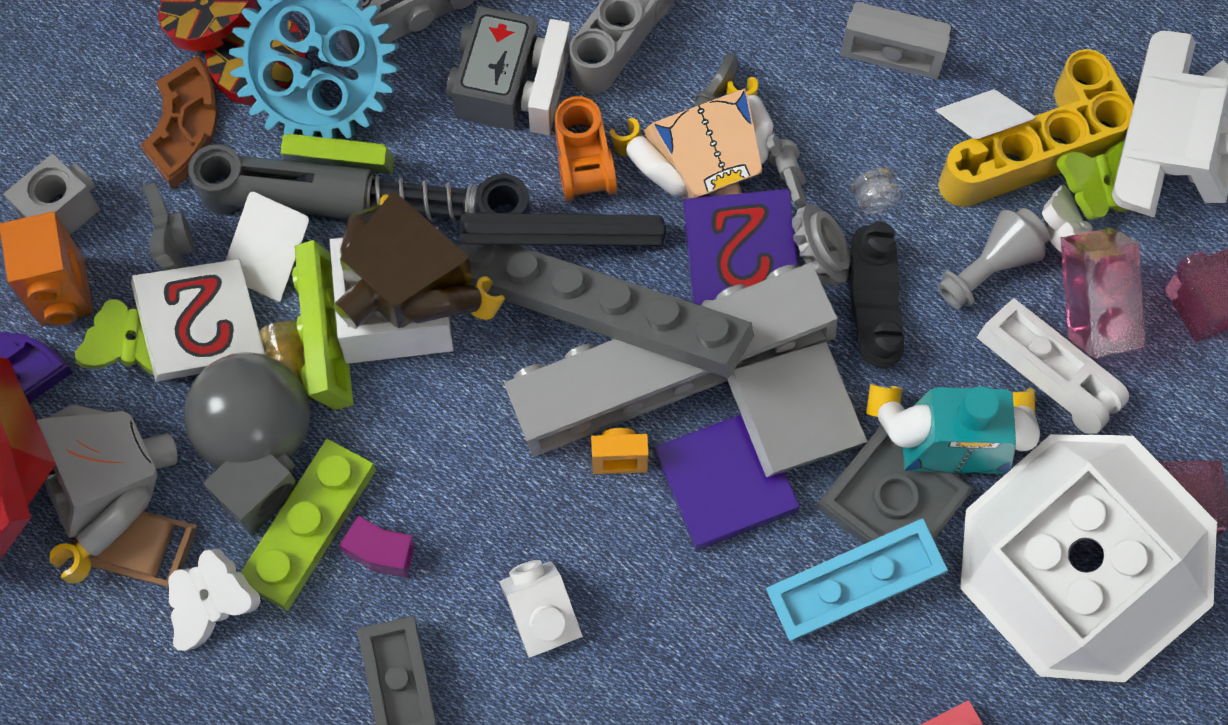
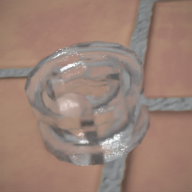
(876, 190)

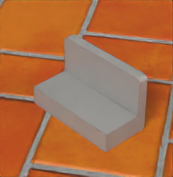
(895, 40)

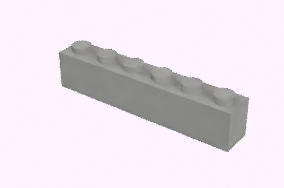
(622, 381)

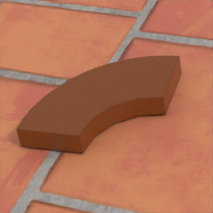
(186, 120)

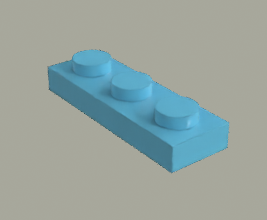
(856, 580)

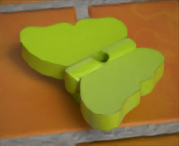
(1093, 179)
(107, 340)

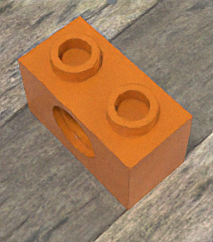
(46, 269)

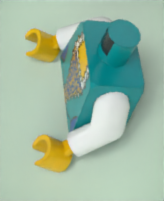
(958, 427)

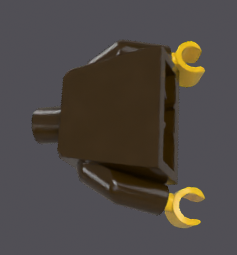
(406, 269)

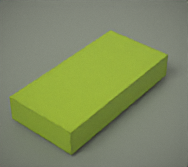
(337, 152)

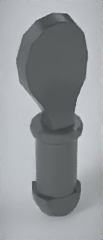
(726, 73)

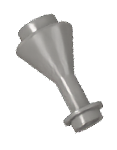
(1013, 242)

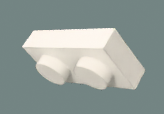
(551, 59)

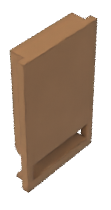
(142, 548)

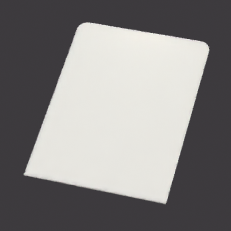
(985, 114)
(267, 243)

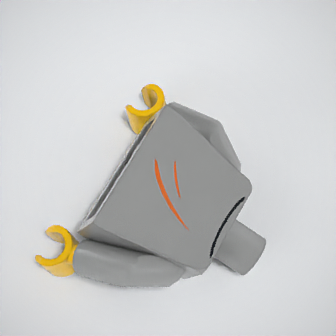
(99, 479)

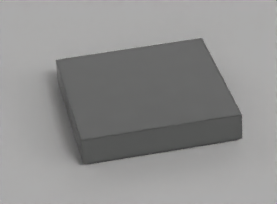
(880, 497)

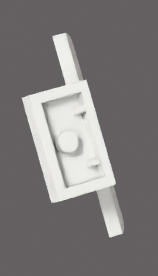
(1174, 128)

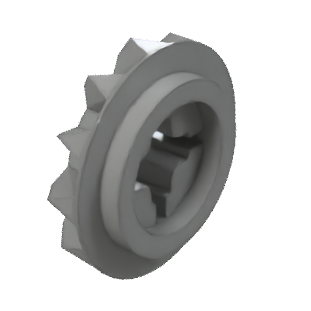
(822, 244)

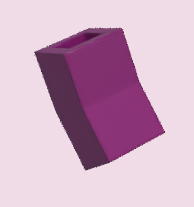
(378, 548)

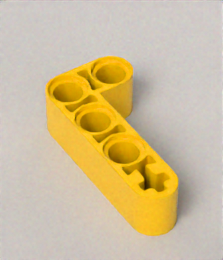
(980, 168)

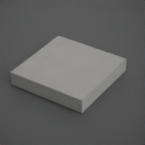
(796, 409)

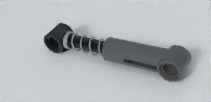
(337, 189)

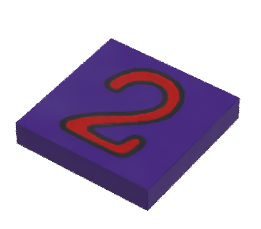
(737, 239)

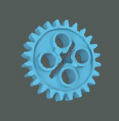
(301, 103)

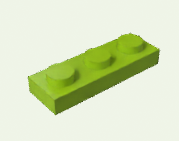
(325, 370)
(307, 523)

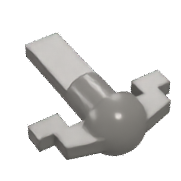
(784, 156)

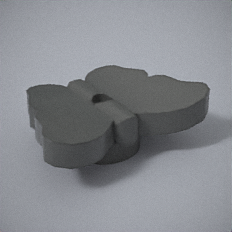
(171, 234)

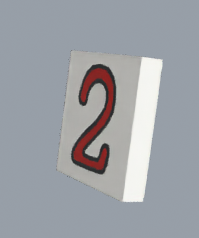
(195, 317)

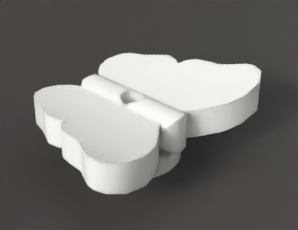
(1063, 217)
(207, 596)

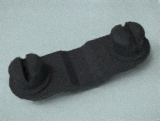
(875, 295)

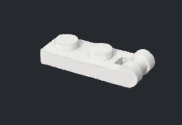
(1055, 366)

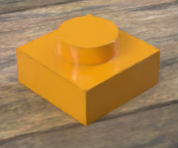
(619, 452)

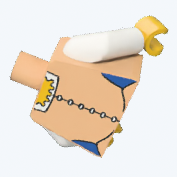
(704, 146)

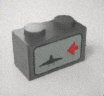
(493, 67)

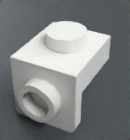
(540, 607)

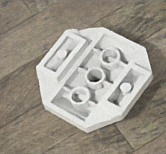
(1153, 568)

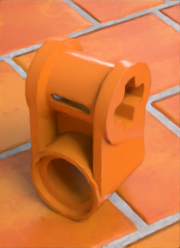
(583, 157)

